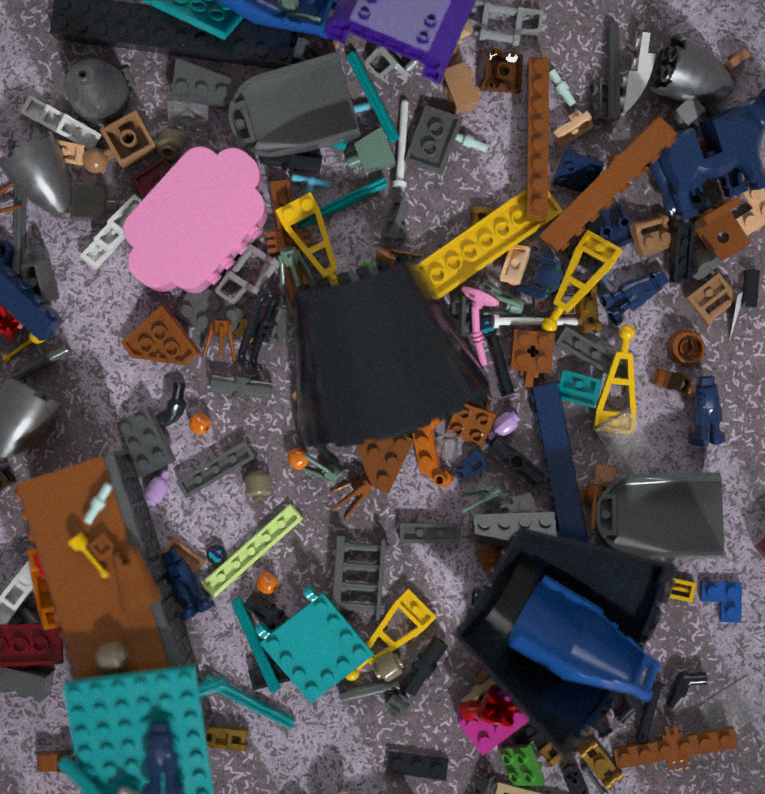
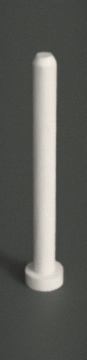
(399, 182)
(496, 321)

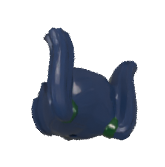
(546, 275)

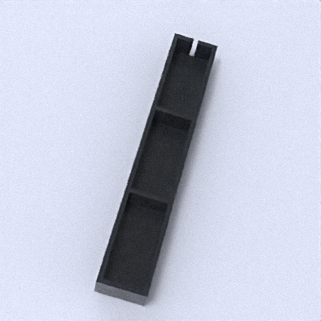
(155, 31)

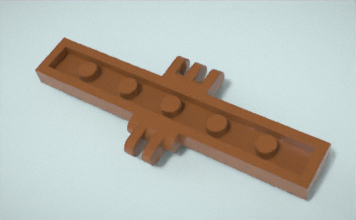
(280, 196)
(675, 747)

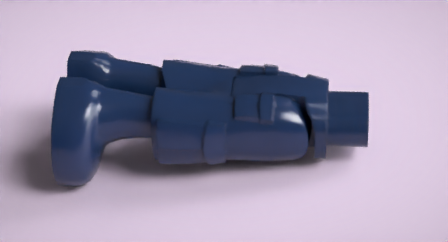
(635, 293)
(706, 410)
(183, 583)
(162, 759)

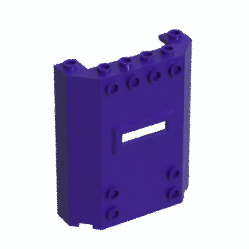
(412, 28)

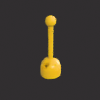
(32, 339)
(79, 543)

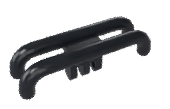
(258, 329)

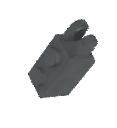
(39, 273)

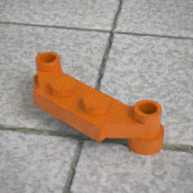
(427, 456)

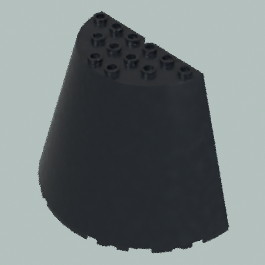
(377, 357)
(618, 582)

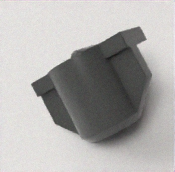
(704, 262)

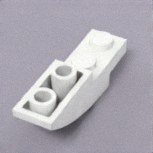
(636, 80)
(15, 594)

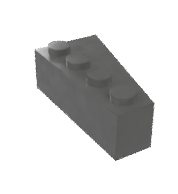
(203, 84)
(498, 528)
(27, 681)

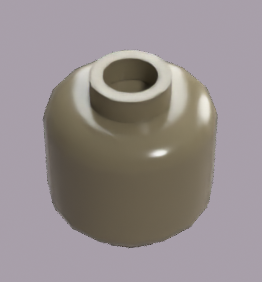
(170, 143)
(258, 485)
(112, 656)
(388, 666)

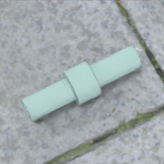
(562, 88)
(469, 141)
(97, 503)

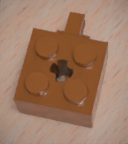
(531, 366)

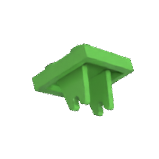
(522, 764)

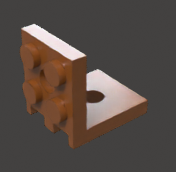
(721, 219)

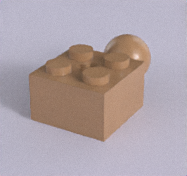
(459, 86)
(117, 135)

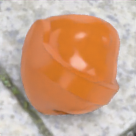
(199, 423)
(297, 459)
(266, 583)

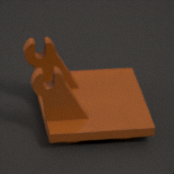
(473, 422)

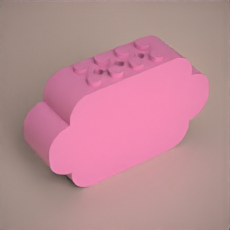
(196, 220)

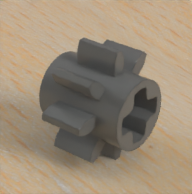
(397, 704)

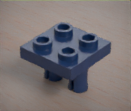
(577, 171)
(612, 226)

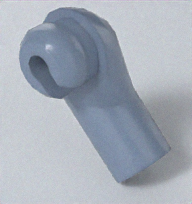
(604, 283)

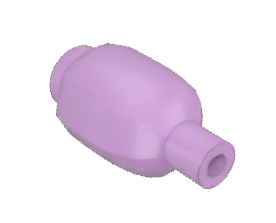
(504, 425)
(157, 488)

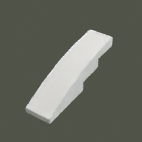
(60, 123)
(110, 236)

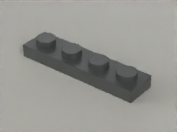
(589, 352)
(216, 469)

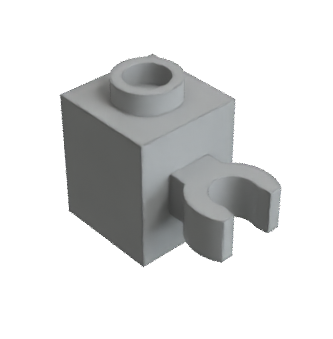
(687, 114)

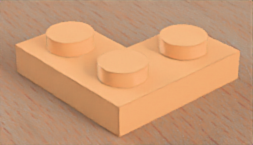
(755, 217)

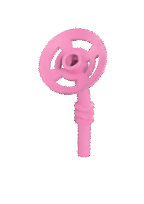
(478, 301)

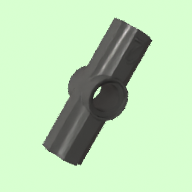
(241, 387)

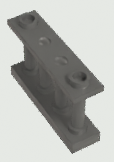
(343, 565)

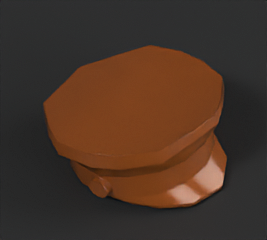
(685, 348)

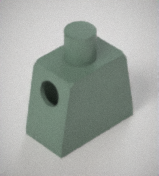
(372, 153)

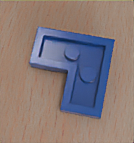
(729, 596)

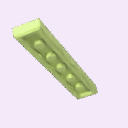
(251, 550)

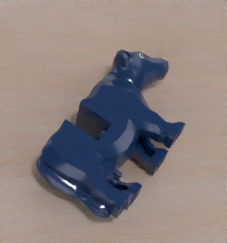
(733, 150)

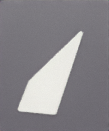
(738, 304)

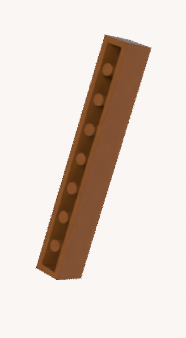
(537, 139)
(608, 184)

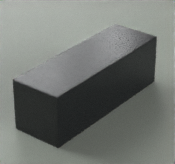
(750, 288)

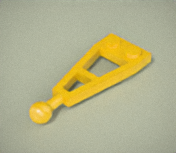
(297, 211)
(597, 248)
(626, 332)
(415, 610)

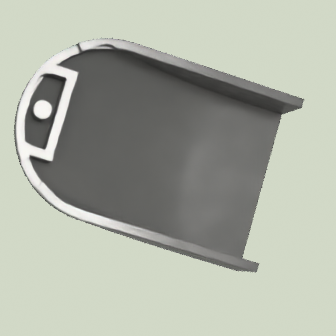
(294, 109)
(664, 515)

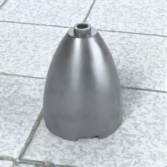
(696, 72)
(97, 91)
(40, 174)
(23, 415)

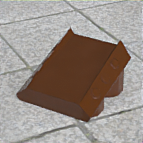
(499, 71)

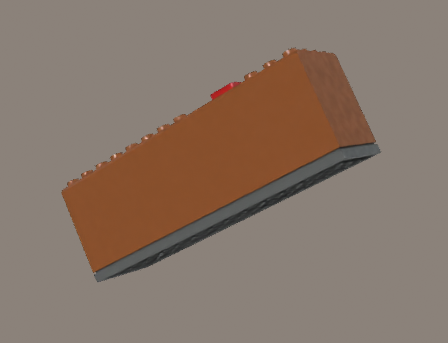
(83, 599)

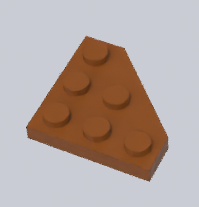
(161, 340)
(384, 460)

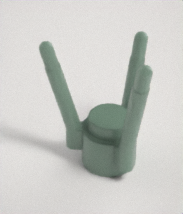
(290, 6)
(289, 257)
(512, 303)
(329, 471)
(492, 496)

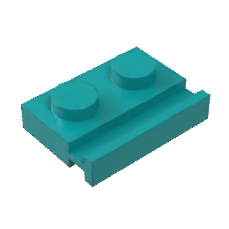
(580, 388)

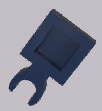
(472, 464)

